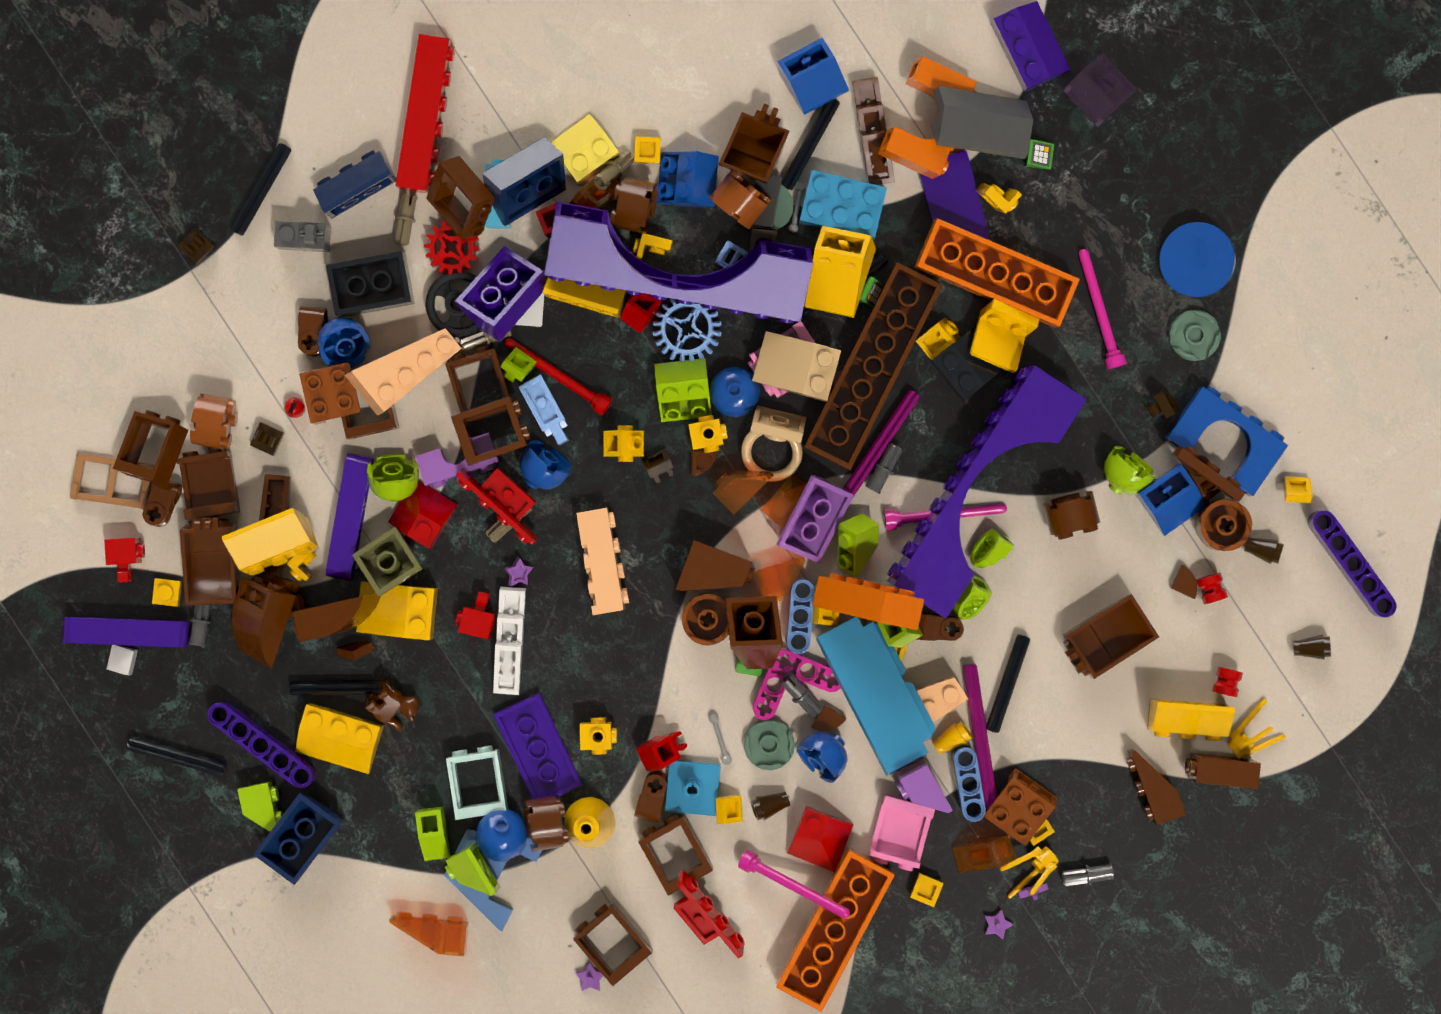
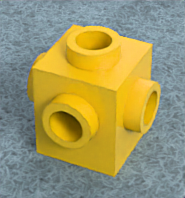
(697, 434)
(624, 443)
(587, 736)

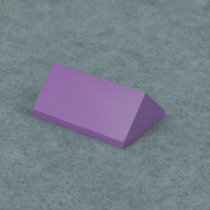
(815, 518)

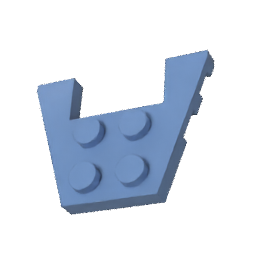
(494, 911)

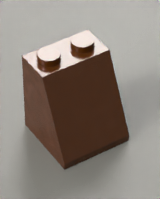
(713, 568)
(754, 630)

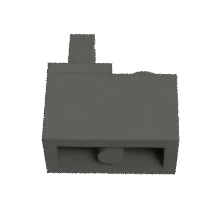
(302, 236)

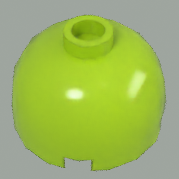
(1127, 472)
(393, 477)

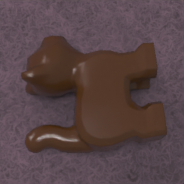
(389, 703)

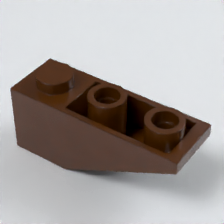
(1160, 796)

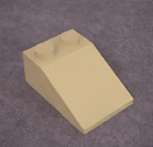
(796, 366)

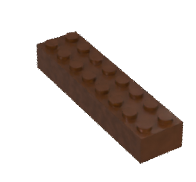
(873, 366)

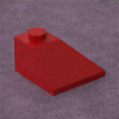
(423, 515)
(820, 839)

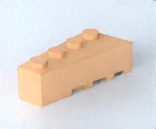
(394, 375)
(601, 561)
(941, 697)

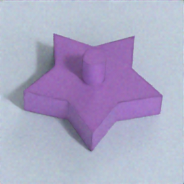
(518, 572)
(1026, 891)
(997, 924)
(590, 977)

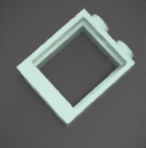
(482, 809)

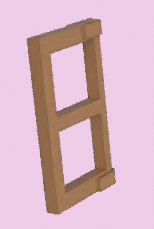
(108, 499)

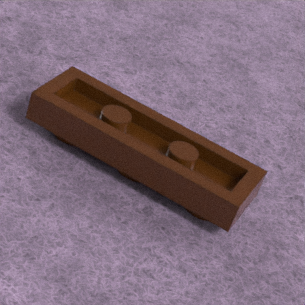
(1209, 472)

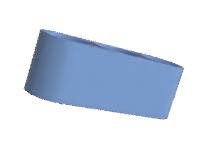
(804, 628)
(973, 795)

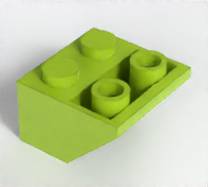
(682, 390)

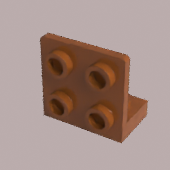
(329, 393)
(1021, 807)

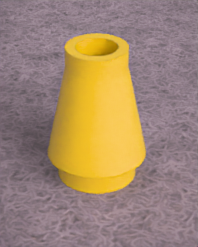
(954, 737)

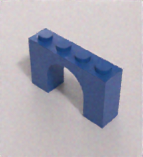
(1262, 449)

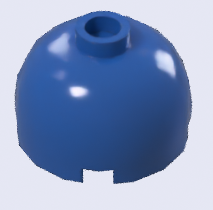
(343, 342)
(734, 391)
(543, 468)
(825, 754)
(501, 835)

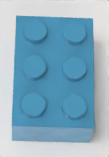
(842, 204)

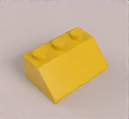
(588, 297)
(271, 541)
(1190, 719)
(338, 737)

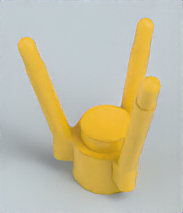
(1242, 745)
(1043, 861)

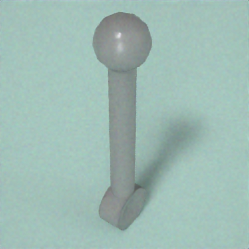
(800, 186)
(726, 759)

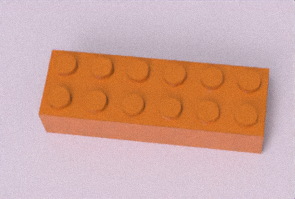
(996, 272)
(830, 939)

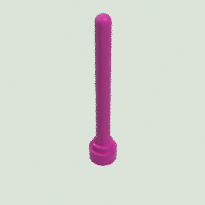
(1114, 356)
(895, 519)
(751, 862)

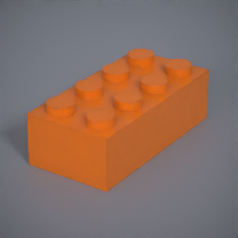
(868, 600)

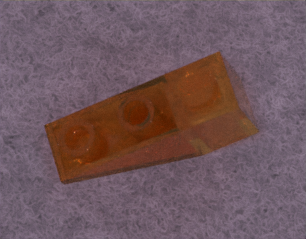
(439, 935)

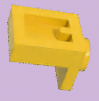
(998, 199)
(657, 245)
(938, 338)
(297, 562)

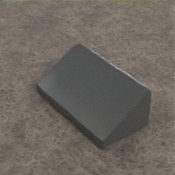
(772, 191)

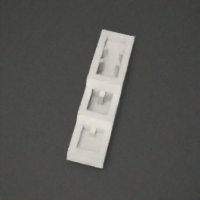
(509, 640)

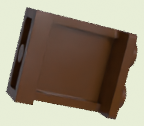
(208, 484)

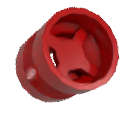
(1211, 582)
(1227, 682)

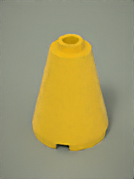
(594, 813)

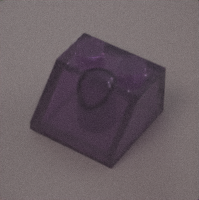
(1100, 89)

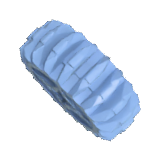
(667, 318)

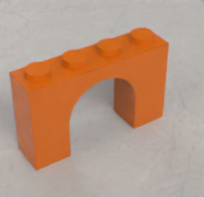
(919, 153)

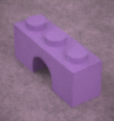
(437, 469)

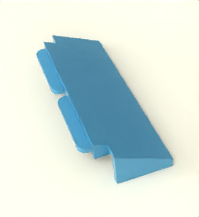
(877, 694)

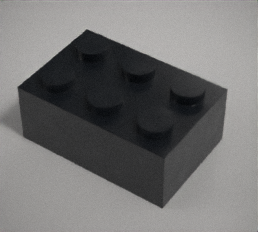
(370, 284)

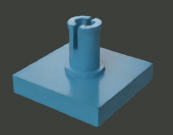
(692, 788)

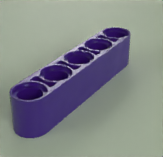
(349, 517)
(1363, 568)
(125, 631)
(249, 741)

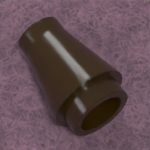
(1265, 549)
(1313, 647)
(769, 805)

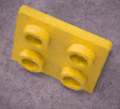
(1002, 334)

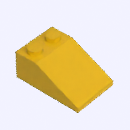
(401, 612)

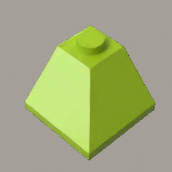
(472, 870)

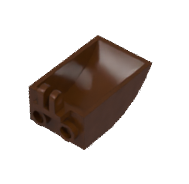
(755, 145)
(207, 566)
(262, 616)
(331, 617)
(1108, 637)

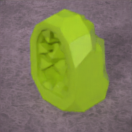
(990, 549)
(972, 599)

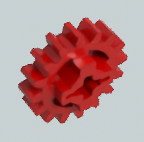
(443, 256)

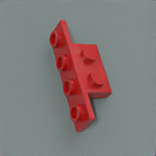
(504, 498)
(703, 918)

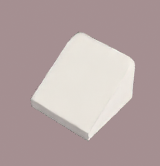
(122, 659)

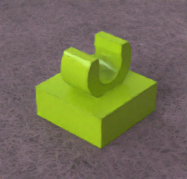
(517, 365)

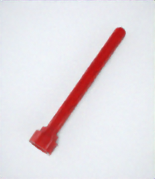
(598, 401)

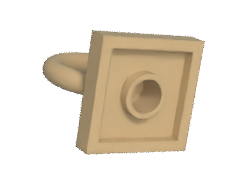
(777, 427)

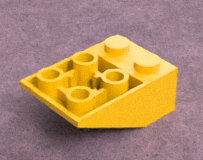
(839, 271)

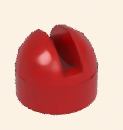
(299, 409)

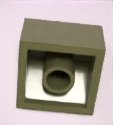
(387, 561)

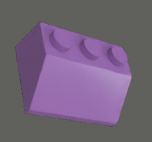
(921, 787)

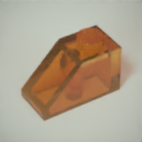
(594, 197)
(740, 487)
(785, 499)
(779, 578)
(984, 854)

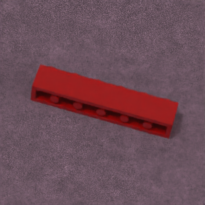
(424, 113)

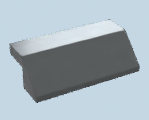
(982, 122)

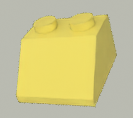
(585, 149)

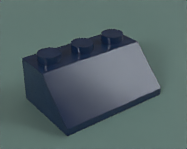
(526, 180)
(354, 184)
(298, 837)

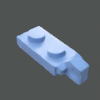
(545, 408)

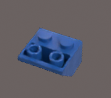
(812, 76)
(687, 178)
(1171, 499)

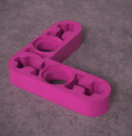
(779, 672)

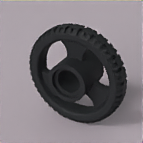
(442, 288)

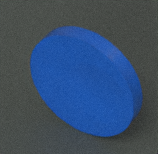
(1197, 259)

